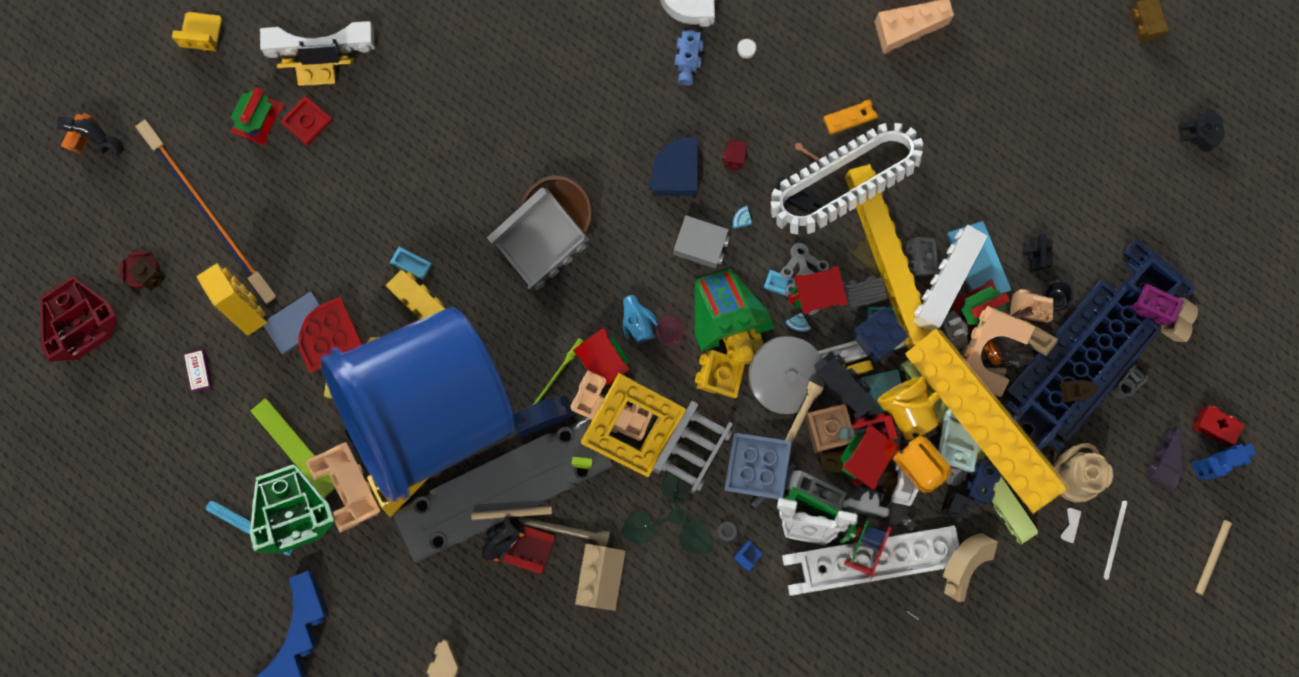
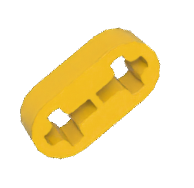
(863, 367)

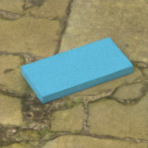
(985, 265)

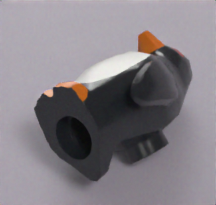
(502, 538)

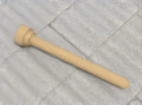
(813, 391)

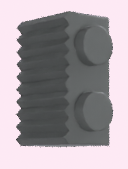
(865, 293)

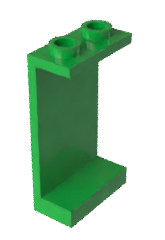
(820, 509)

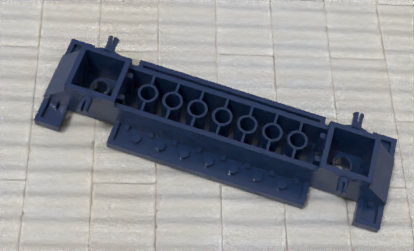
(1093, 345)

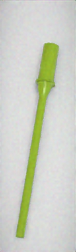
(570, 355)

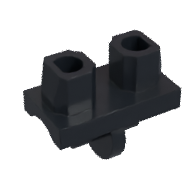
(1037, 252)

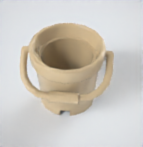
(1083, 473)

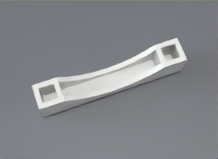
(354, 37)

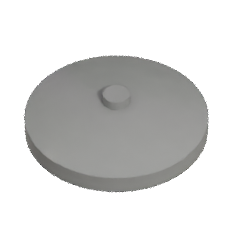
(782, 372)

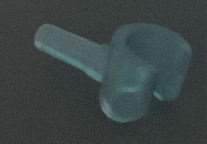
(844, 434)

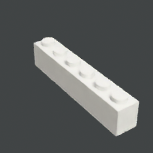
(950, 278)

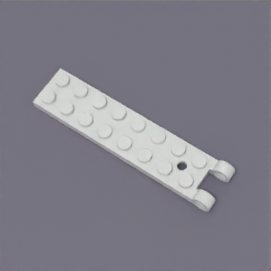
(900, 557)

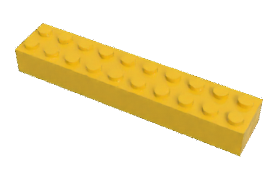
(987, 420)

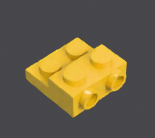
(742, 347)
(718, 374)

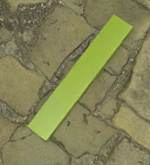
(290, 443)

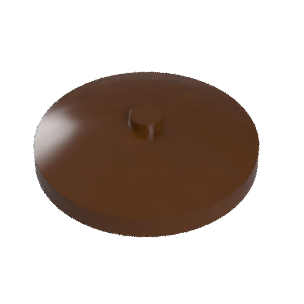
(570, 196)

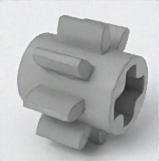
(956, 476)

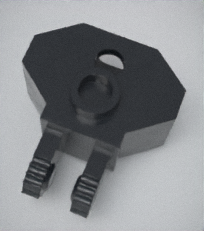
(1203, 131)

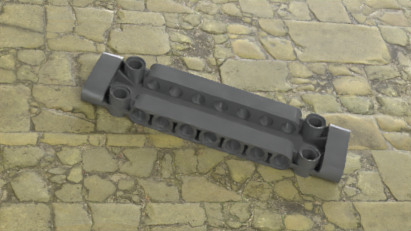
(508, 482)

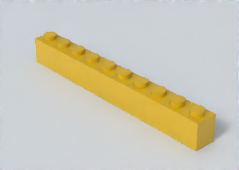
(889, 256)

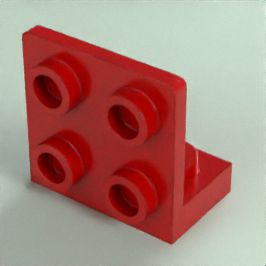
(886, 428)
(531, 550)

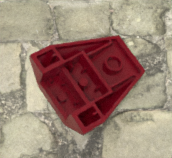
(74, 321)

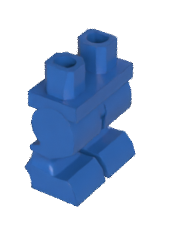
(1223, 462)

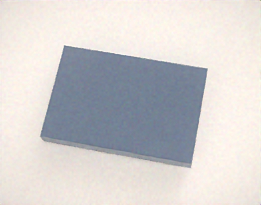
(286, 324)

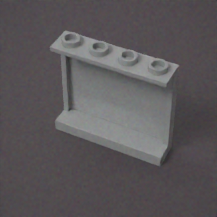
(539, 238)

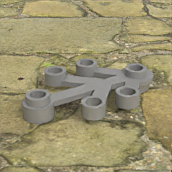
(801, 259)

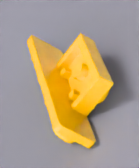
(315, 73)

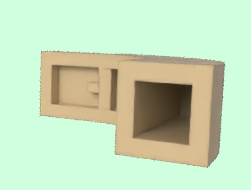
(964, 561)

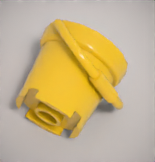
(911, 407)

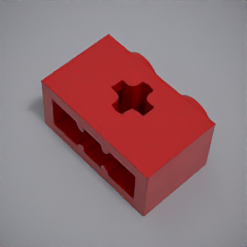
(1207, 425)

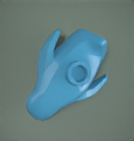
(638, 320)

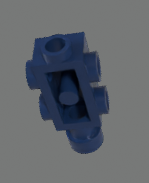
(982, 479)

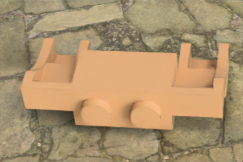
(632, 420)
(349, 483)

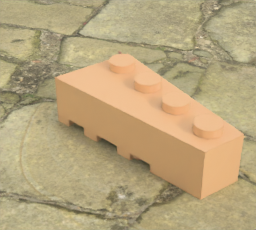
(911, 22)

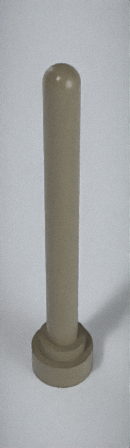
(601, 538)

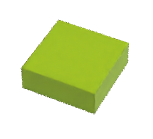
(582, 462)

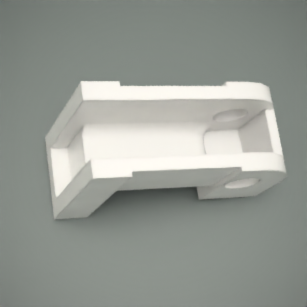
(905, 490)

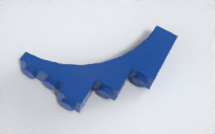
(307, 610)

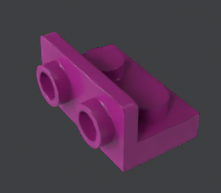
(1157, 305)

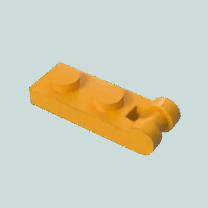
(849, 117)

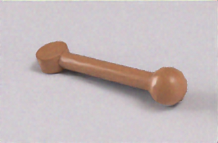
(798, 147)

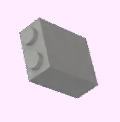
(701, 242)

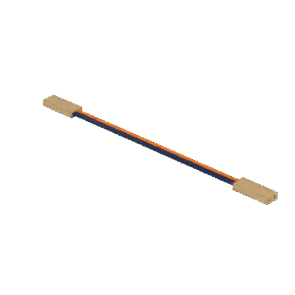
(254, 277)

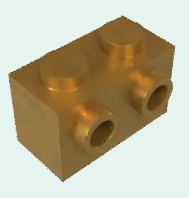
(1149, 20)

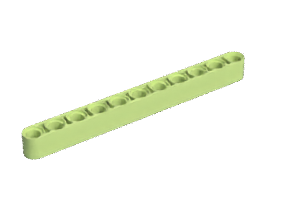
(1004, 500)

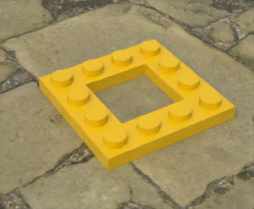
(625, 390)

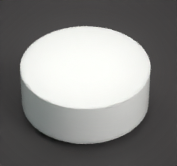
(746, 48)

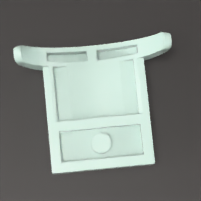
(957, 444)

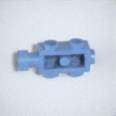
(690, 50)

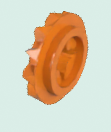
(992, 352)

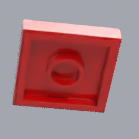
(306, 120)

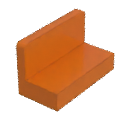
(73, 140)

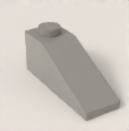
(816, 488)

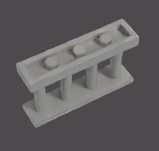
(674, 448)

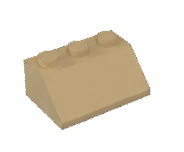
(600, 577)

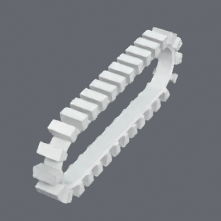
(858, 194)

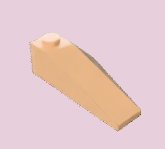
(1031, 306)

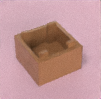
(825, 428)

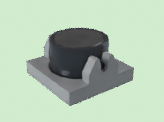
(866, 503)

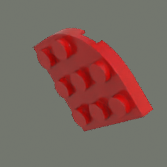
(326, 329)

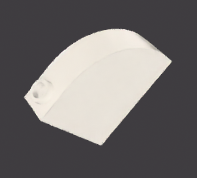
(691, 11)

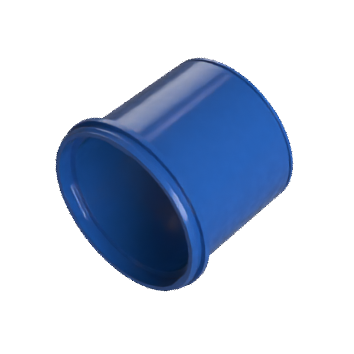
(418, 400)

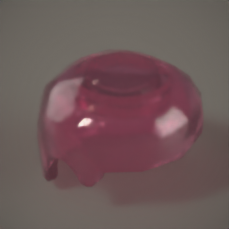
(667, 325)

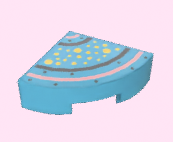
(742, 218)
(798, 323)

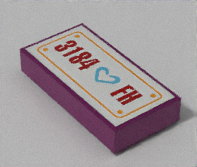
(197, 370)

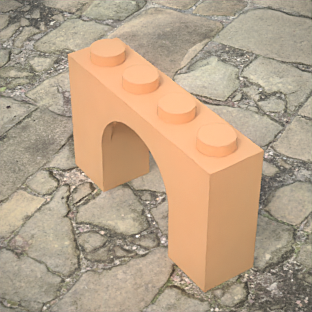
(994, 324)

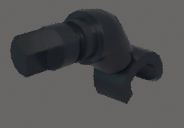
(93, 132)

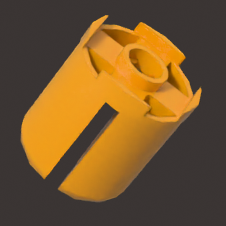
(923, 464)

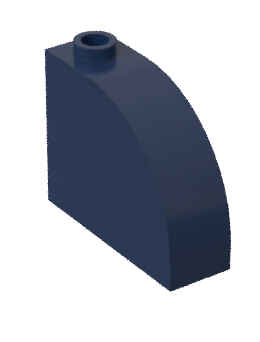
(676, 169)
(542, 415)

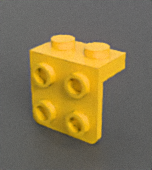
(199, 31)

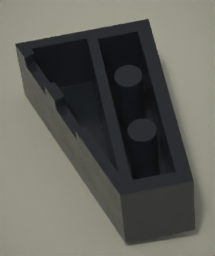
(845, 383)

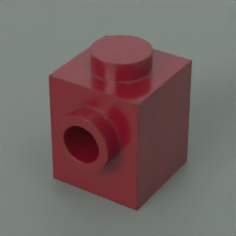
(734, 155)

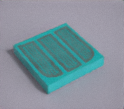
(880, 384)

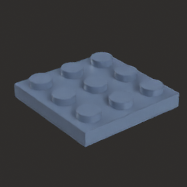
(758, 466)

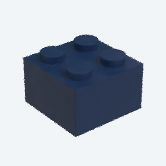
(879, 335)

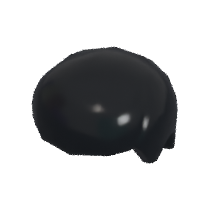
(1063, 293)

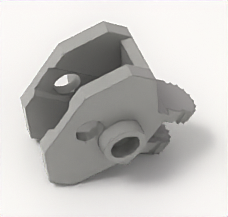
(955, 330)

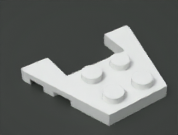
(810, 528)

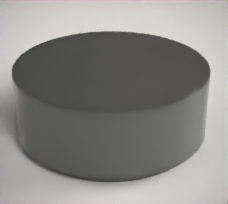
(727, 531)

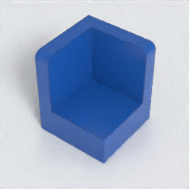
(747, 556)

